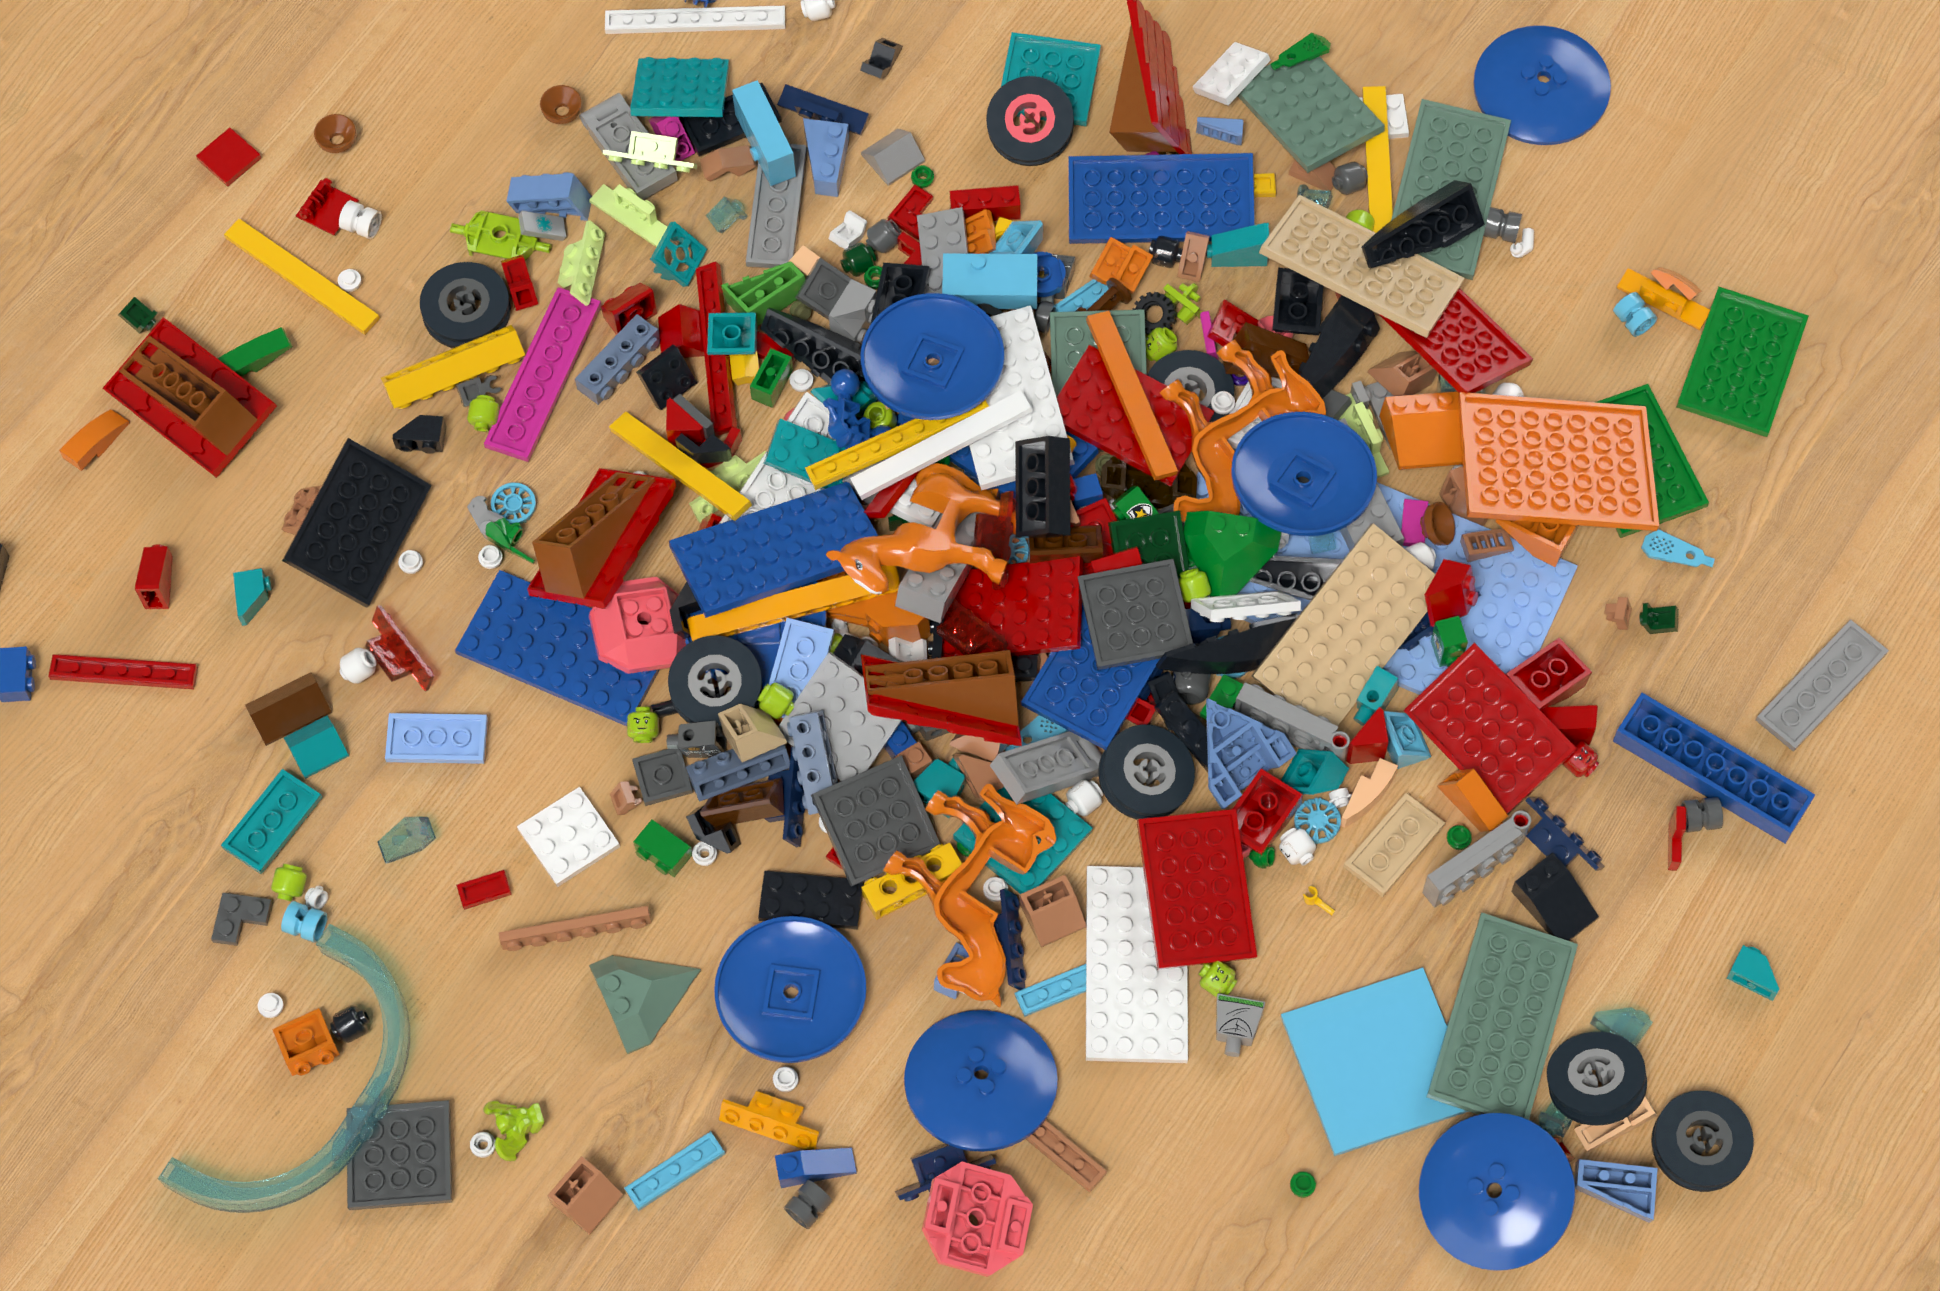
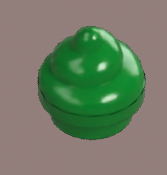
(1264, 860)

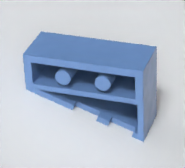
(827, 152)
(549, 194)
(1619, 1185)

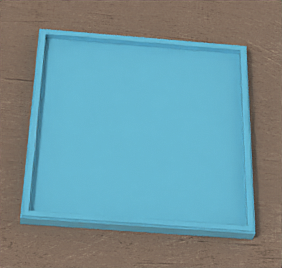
(1371, 1060)

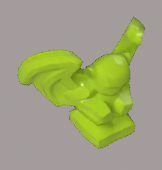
(515, 1124)

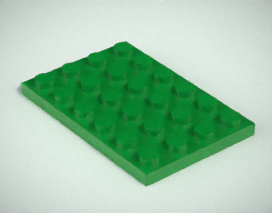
(1742, 361)
(1674, 479)

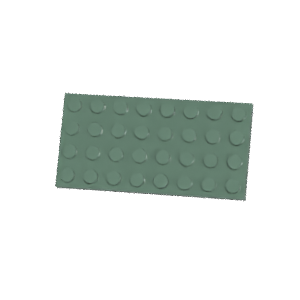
(1449, 147)
(1502, 1019)

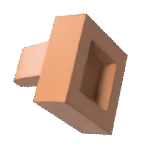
(1619, 612)
(623, 798)

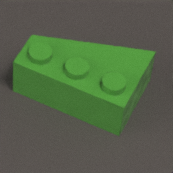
(769, 290)

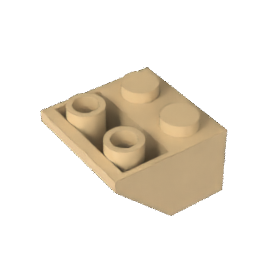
(750, 731)

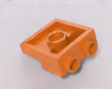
(306, 1043)

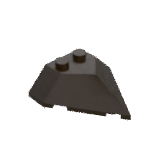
(1119, 477)

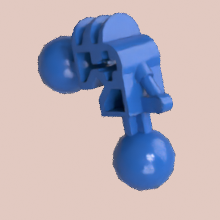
(842, 421)

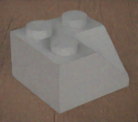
(853, 311)

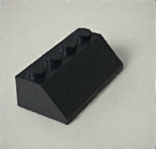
(1042, 487)

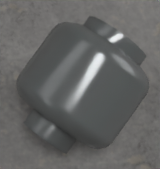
(1349, 178)
(883, 235)

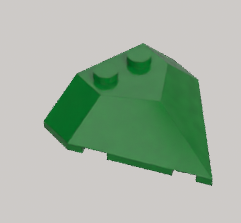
(1229, 548)

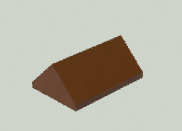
(1082, 541)
(288, 708)
(745, 803)

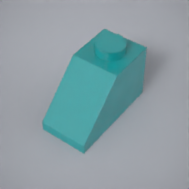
(250, 593)
(1754, 973)

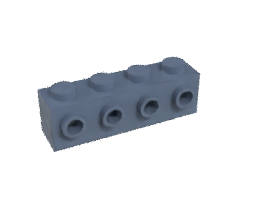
(618, 359)
(813, 755)
(727, 771)

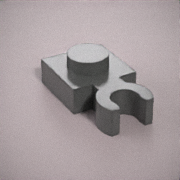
(473, 387)

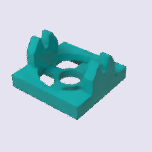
(677, 233)

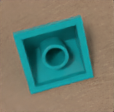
(316, 746)

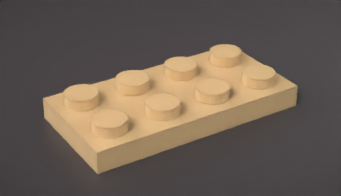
(1394, 845)

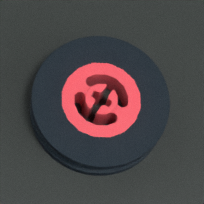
(1013, 140)

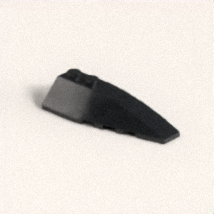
(1426, 225)
(897, 283)
(1341, 343)
(813, 345)
(1296, 574)
(1231, 653)

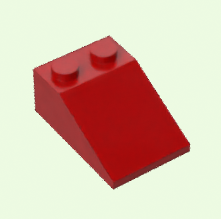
(1550, 675)
(1265, 810)

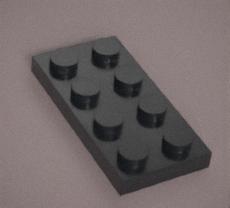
(715, 132)
(811, 896)

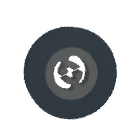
(465, 283)
(1723, 1126)

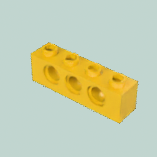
(884, 904)

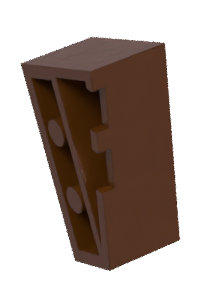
(1265, 344)

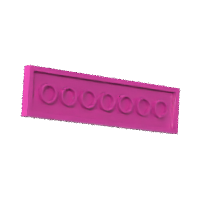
(542, 375)

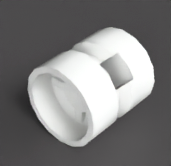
(360, 220)

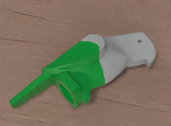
(496, 527)

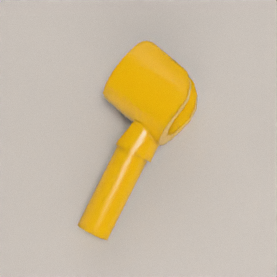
(1315, 900)

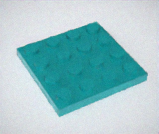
(1064, 62)
(680, 87)
(1069, 832)

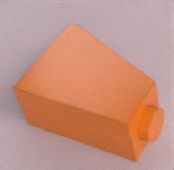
(1473, 799)

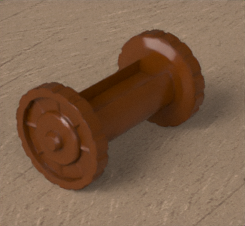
(1105, 302)

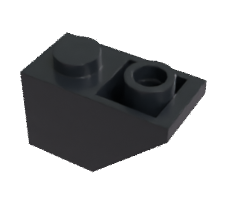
(421, 434)

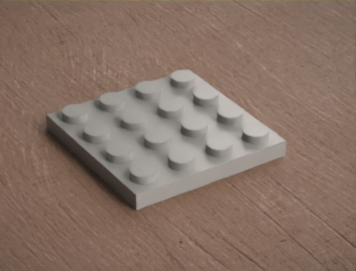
(852, 731)

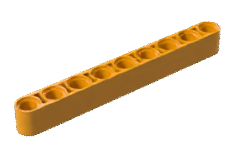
(786, 605)

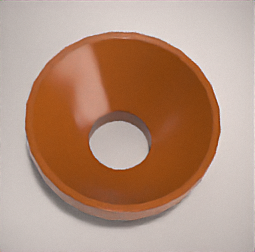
(558, 97)
(332, 126)
(1438, 524)

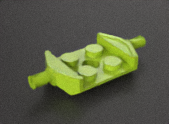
(481, 238)

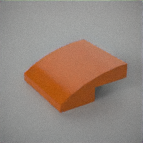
(980, 233)
(1121, 263)
(1670, 278)

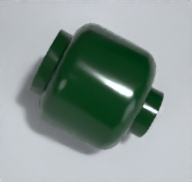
(857, 259)

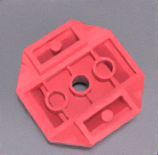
(628, 643)
(1001, 1216)

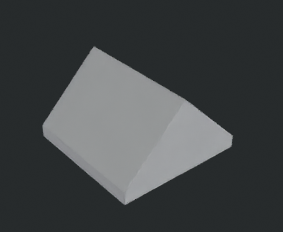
(894, 156)

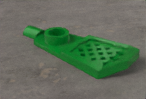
(1305, 49)

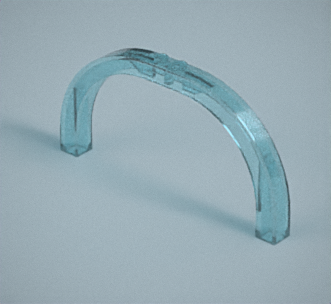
(355, 1128)

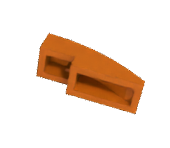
(93, 439)

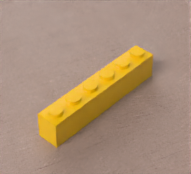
(452, 367)

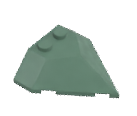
(641, 995)

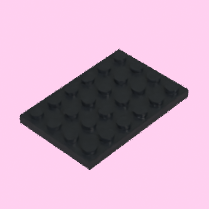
(356, 522)

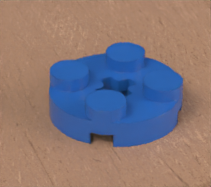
(1054, 281)

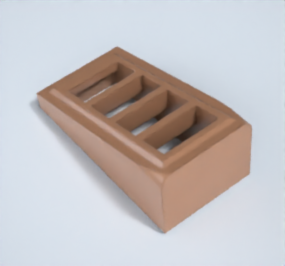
(1476, 537)

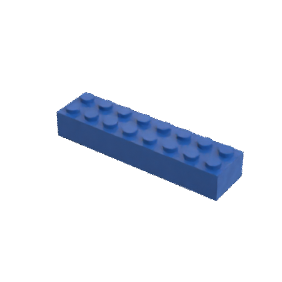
(1713, 767)

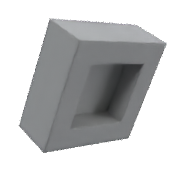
(1360, 393)

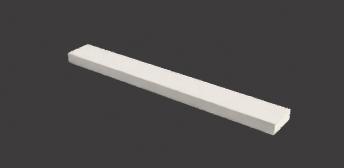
(694, 19)
(941, 444)

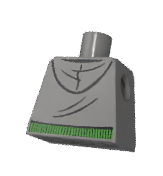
(1237, 1022)

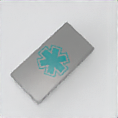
(542, 225)

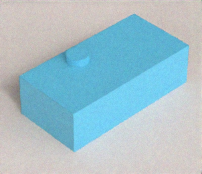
(763, 133)
(992, 279)

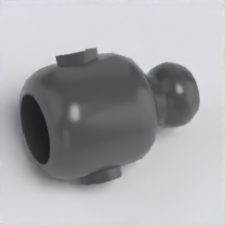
(1191, 686)

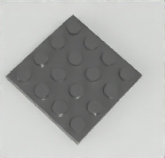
(1134, 613)
(873, 818)
(404, 1159)

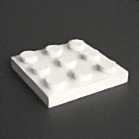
(568, 836)

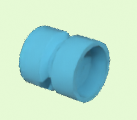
(1635, 314)
(306, 922)

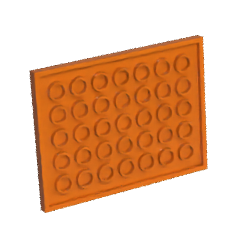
(1557, 461)

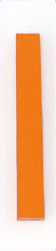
(1131, 395)

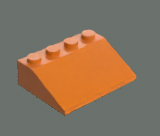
(1423, 429)
(1541, 540)

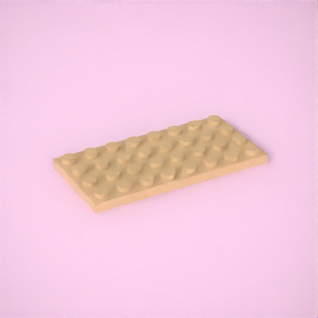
(1330, 253)
(1348, 627)

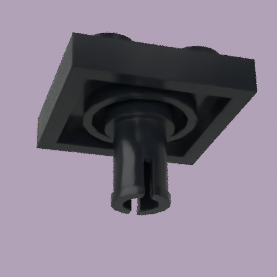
(666, 376)

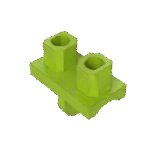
(1189, 309)

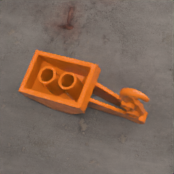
(882, 617)

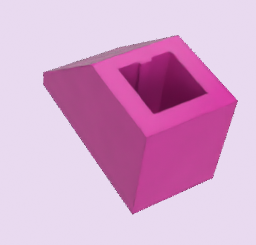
(672, 127)

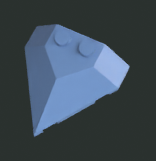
(1239, 750)

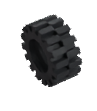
(1157, 300)

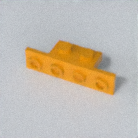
(1663, 299)
(772, 1119)

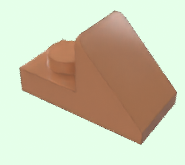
(1319, 177)
(1193, 256)

